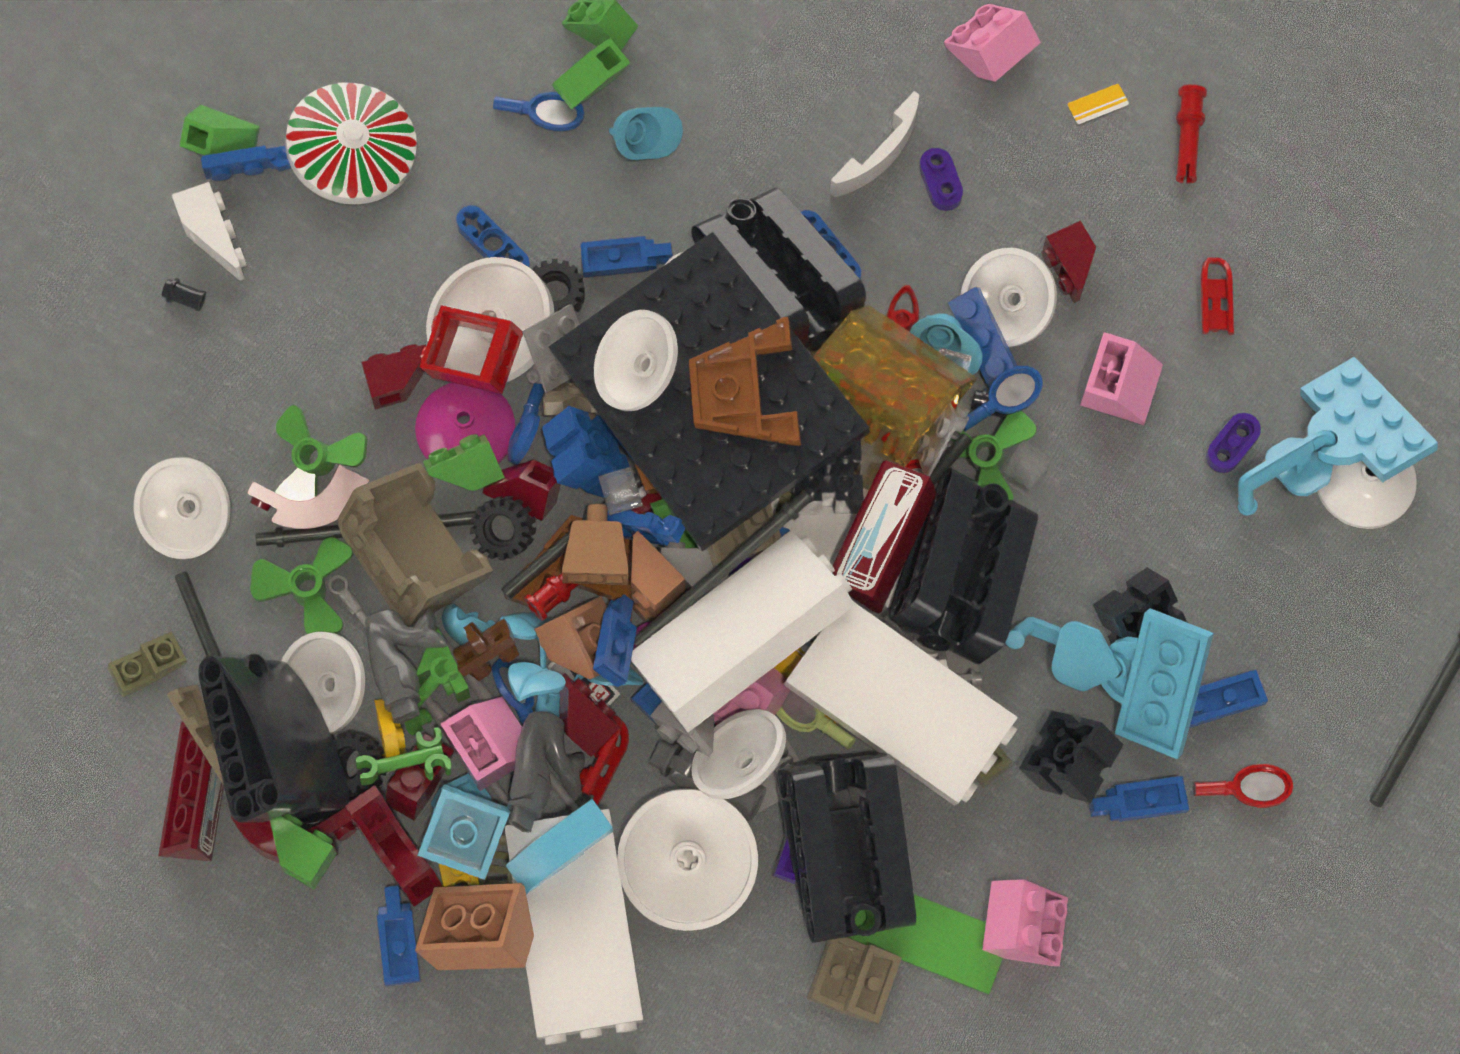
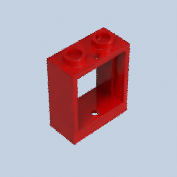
(499, 356)

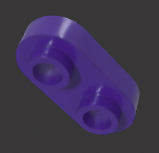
(941, 177)
(1232, 444)

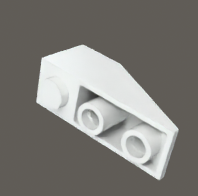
(204, 225)

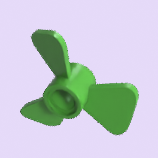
(1011, 433)
(303, 481)
(274, 582)

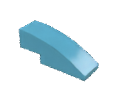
(560, 846)

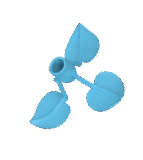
(530, 679)

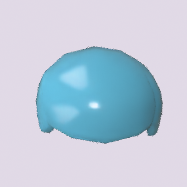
(455, 619)

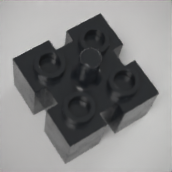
(835, 484)
(1125, 611)
(1071, 756)

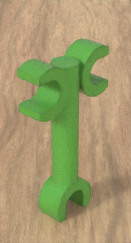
(437, 677)
(429, 753)

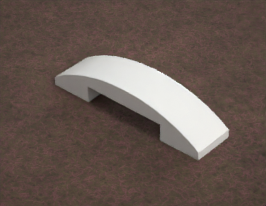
(855, 175)

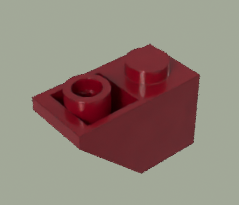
(1071, 255)
(394, 375)
(529, 482)
(585, 720)
(411, 789)

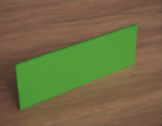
(940, 943)

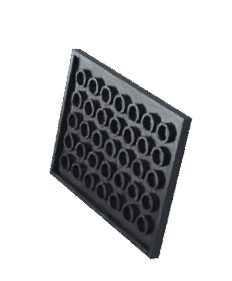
(703, 474)

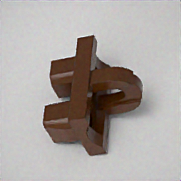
(475, 653)

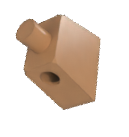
(596, 550)

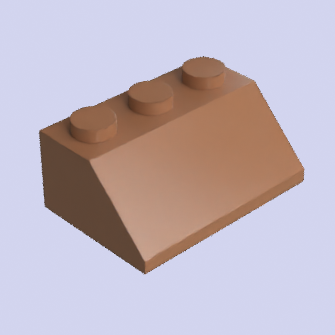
(477, 927)

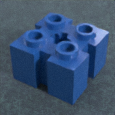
(582, 450)

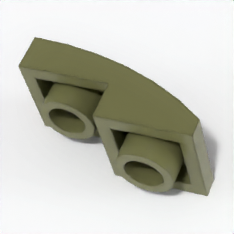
(147, 665)

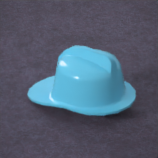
(647, 132)
(946, 332)

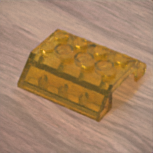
(891, 379)

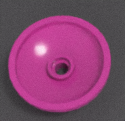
(488, 414)

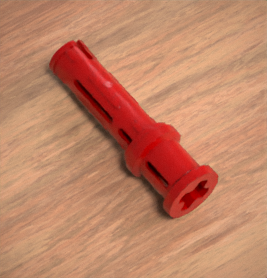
(1190, 119)
(549, 596)

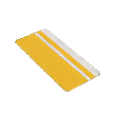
(1098, 103)

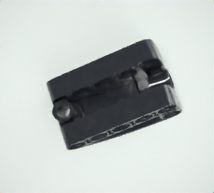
(788, 263)
(965, 569)
(270, 741)
(848, 845)

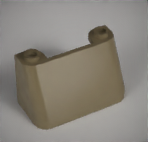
(408, 545)

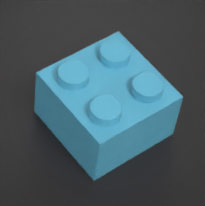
(464, 831)

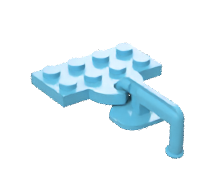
(1351, 424)
(1157, 678)

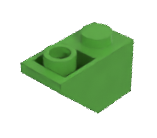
(599, 21)
(591, 73)
(215, 132)
(466, 465)
(300, 852)

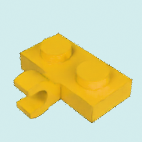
(390, 732)

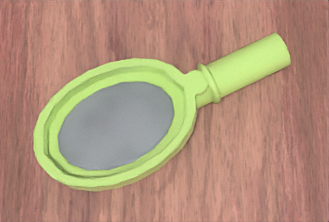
(806, 718)

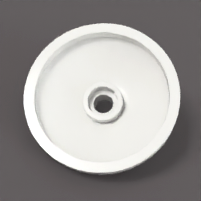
(1013, 272)
(635, 360)
(1364, 499)
(164, 511)
(320, 661)
(743, 754)

